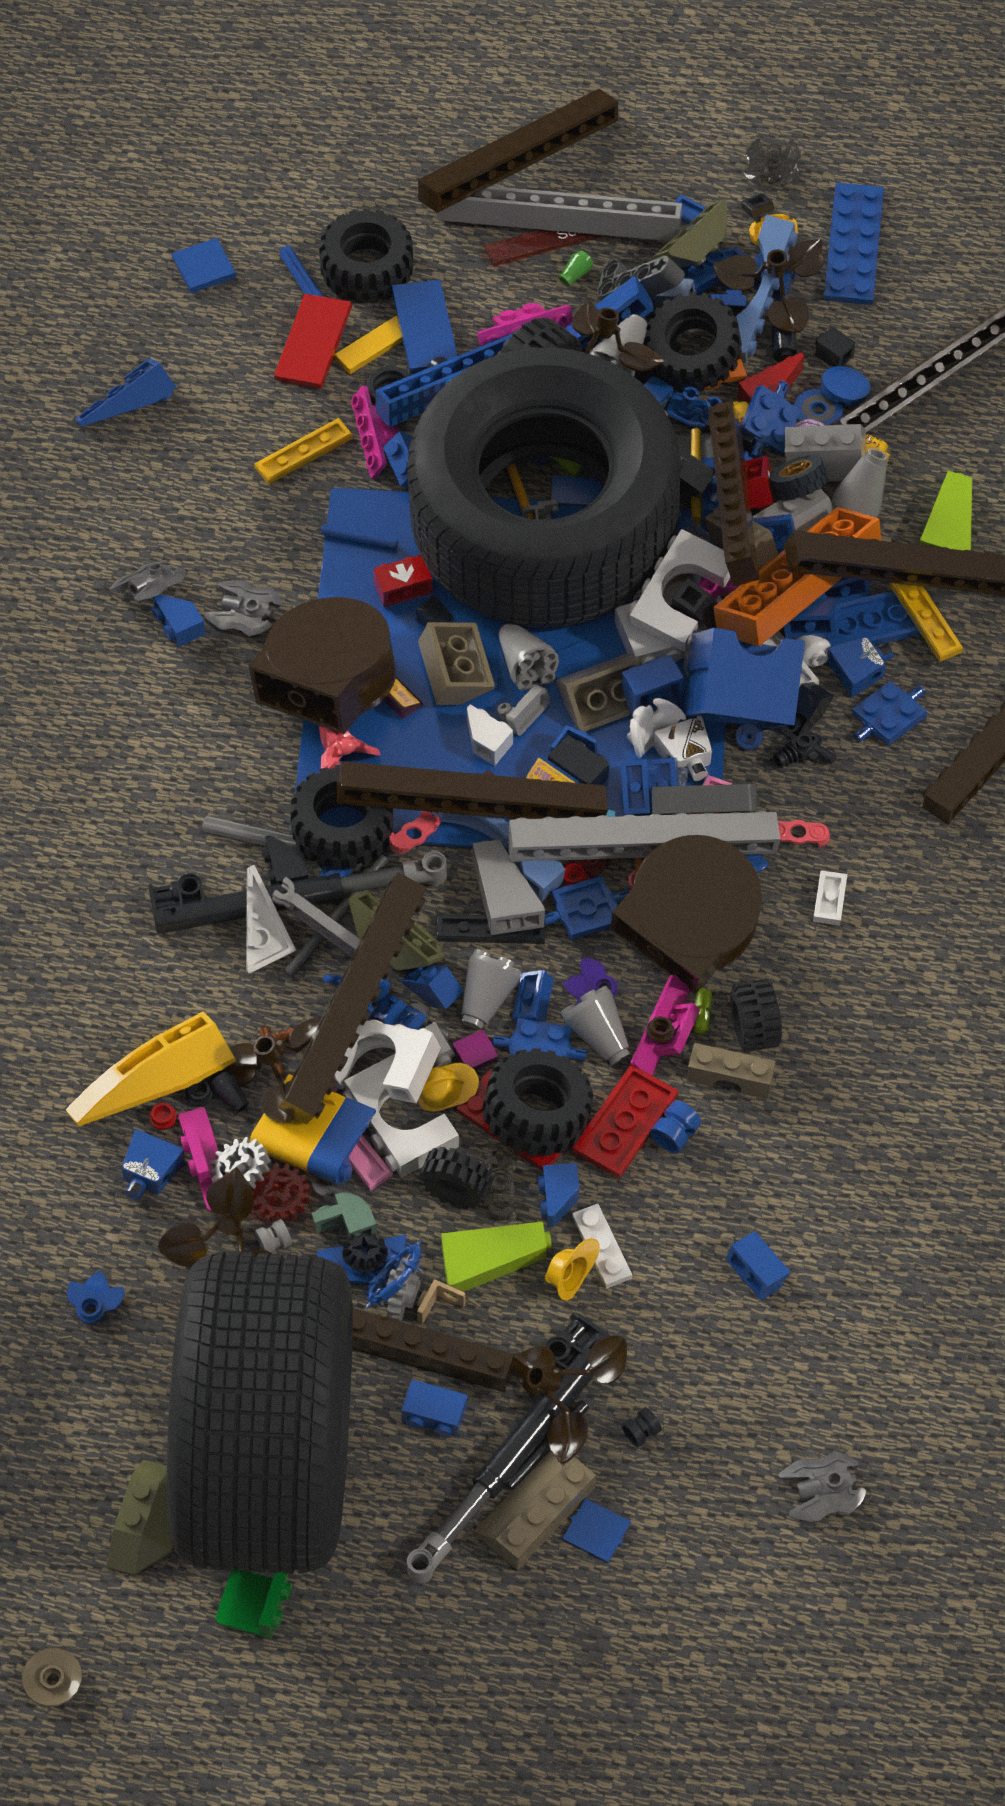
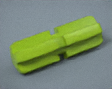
(703, 1001)

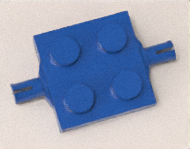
(767, 419)
(889, 713)
(584, 907)
(541, 1035)

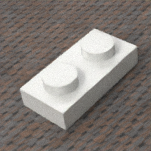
(830, 898)

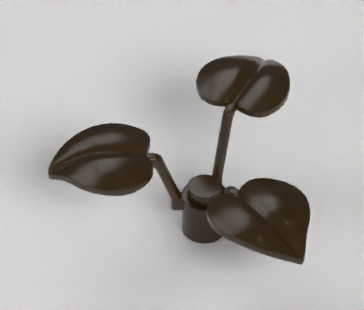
(805, 260)
(603, 323)
(265, 1049)
(226, 1196)
(538, 1373)

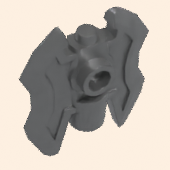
(149, 580)
(245, 608)
(825, 1485)

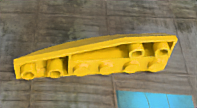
(155, 1070)

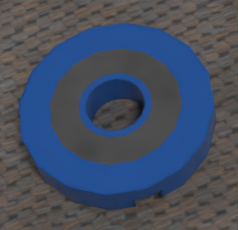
(816, 398)

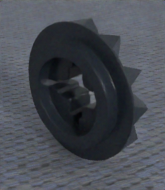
(355, 1258)

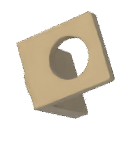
(428, 1298)

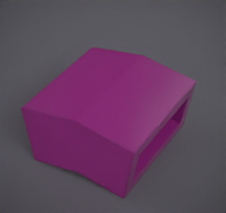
(475, 1050)

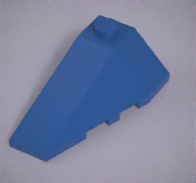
(143, 387)

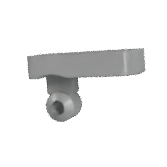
(526, 711)

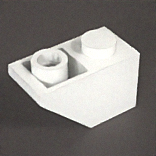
(487, 735)

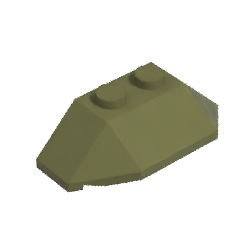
(698, 237)
(419, 946)
(142, 1525)

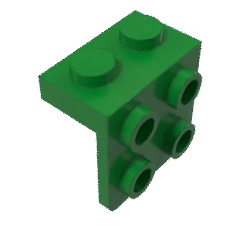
(253, 1602)

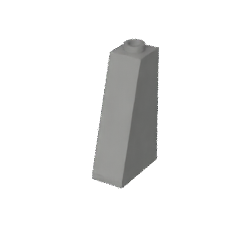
(505, 892)

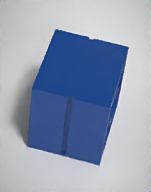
(742, 681)

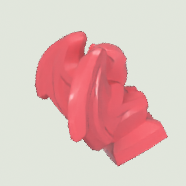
(339, 745)

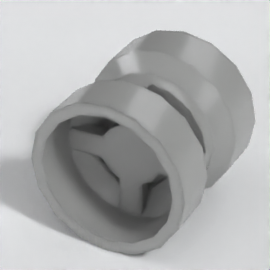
(273, 1237)

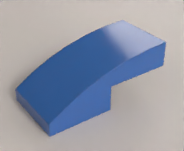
(395, 1011)

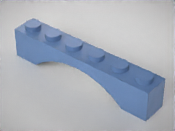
(773, 235)
(541, 875)

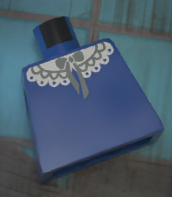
(858, 663)
(150, 1164)

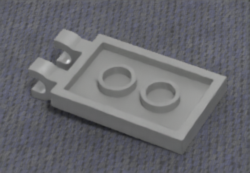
(315, 918)

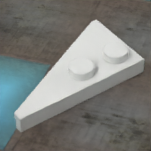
(265, 930)

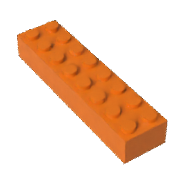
(768, 604)

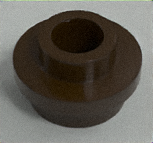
(660, 1024)

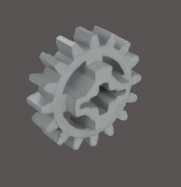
(240, 1156)
(406, 1296)

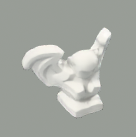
(646, 722)

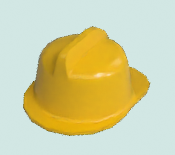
(448, 1087)
(571, 1267)

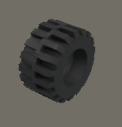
(756, 1015)

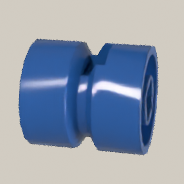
(673, 1131)

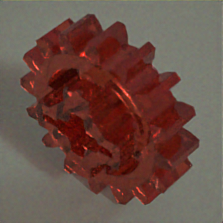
(277, 1204)

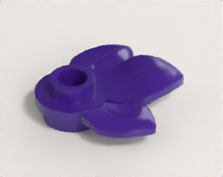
(592, 977)

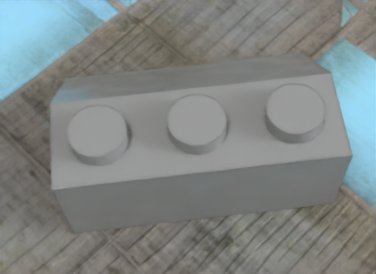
(836, 444)
(805, 510)

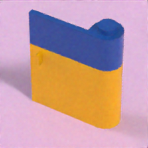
(323, 1143)

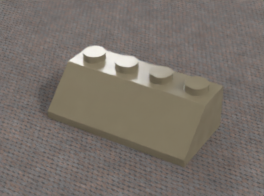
(536, 1508)

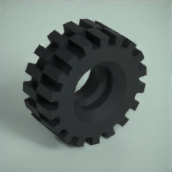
(456, 1178)

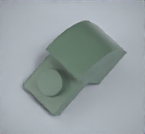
(348, 1211)

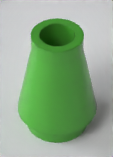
(577, 266)

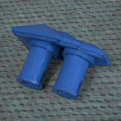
(690, 409)

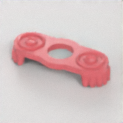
(425, 824)
(815, 832)

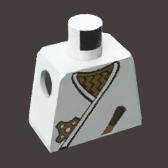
(687, 743)

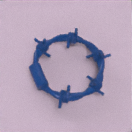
(397, 1284)

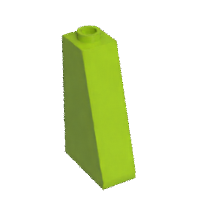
(951, 515)
(490, 1253)

